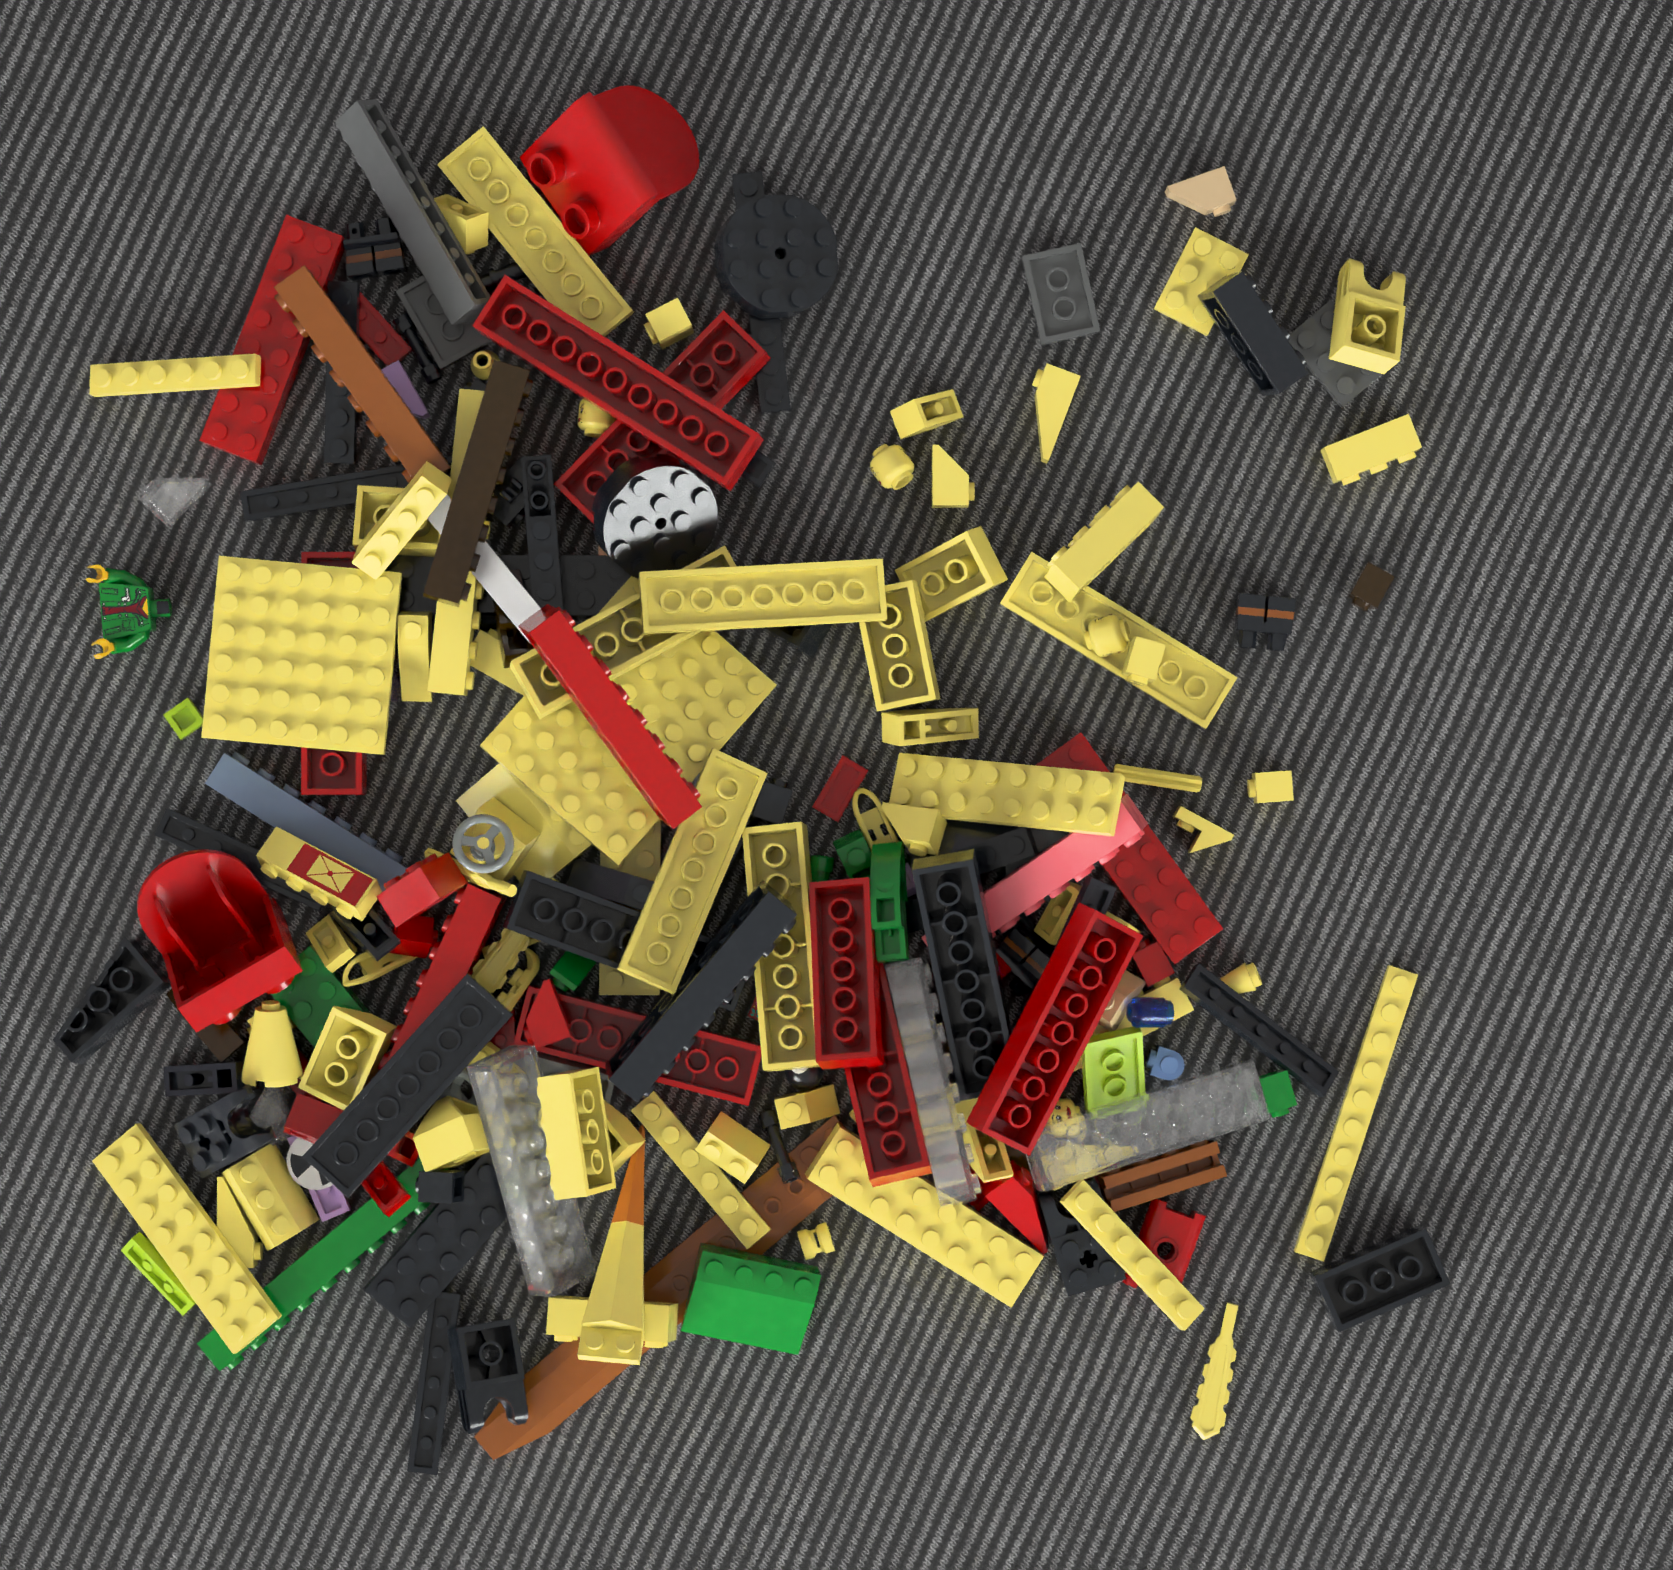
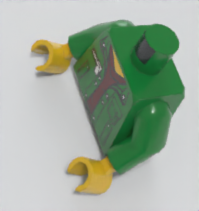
(126, 610)

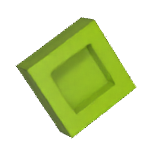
(184, 718)

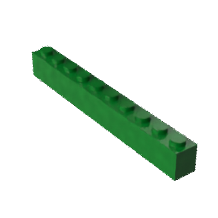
(321, 1263)

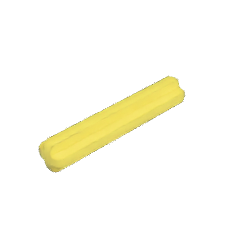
(1159, 778)

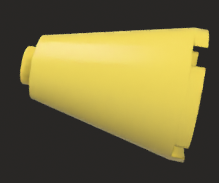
(271, 1048)

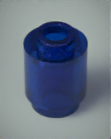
(1150, 1012)

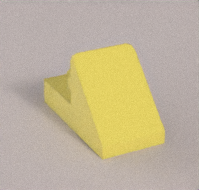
(1208, 834)
(331, 943)

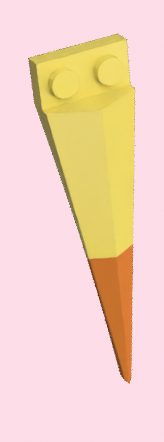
(615, 1306)

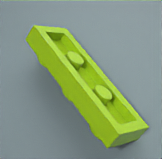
(156, 1270)

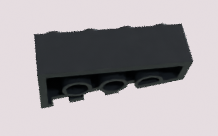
(114, 1000)

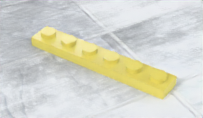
(175, 375)
(700, 1171)
(1132, 1254)

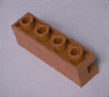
(1161, 1175)

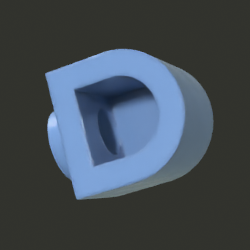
(1165, 1063)

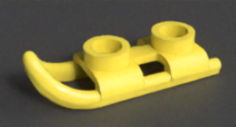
(872, 820)
(372, 969)
(520, 981)

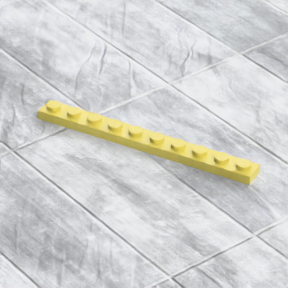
(1355, 1113)

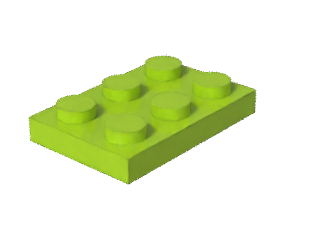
(1113, 1067)

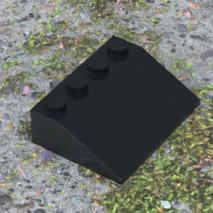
(993, 843)

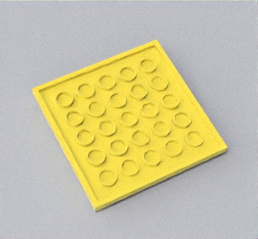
(301, 655)

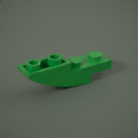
(888, 901)

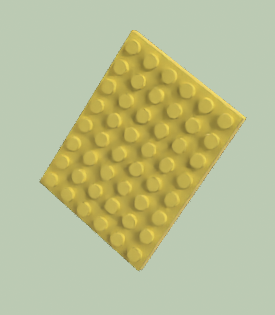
(692, 702)

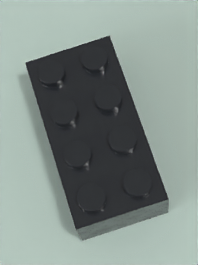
(1254, 333)
(1380, 1278)

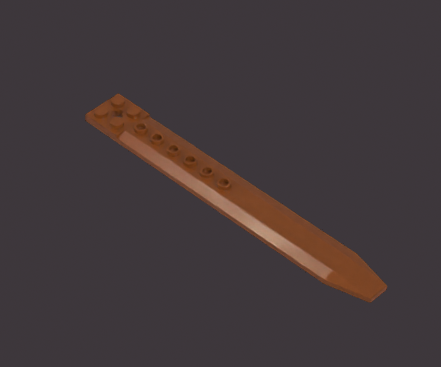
(565, 1382)

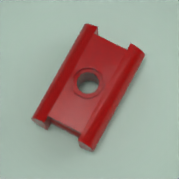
(1171, 1226)

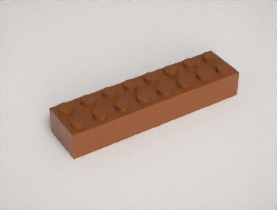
(358, 372)

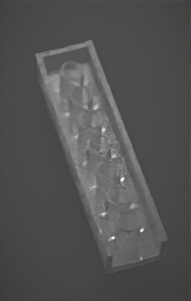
(931, 1082)
(1148, 1125)
(545, 1230)

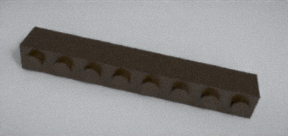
(476, 484)

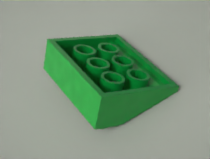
(750, 1298)

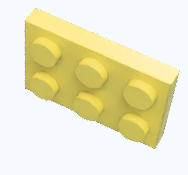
(1198, 268)

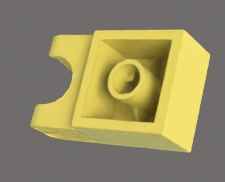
(1367, 320)

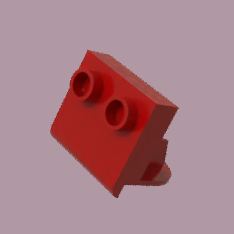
(611, 162)
(216, 934)

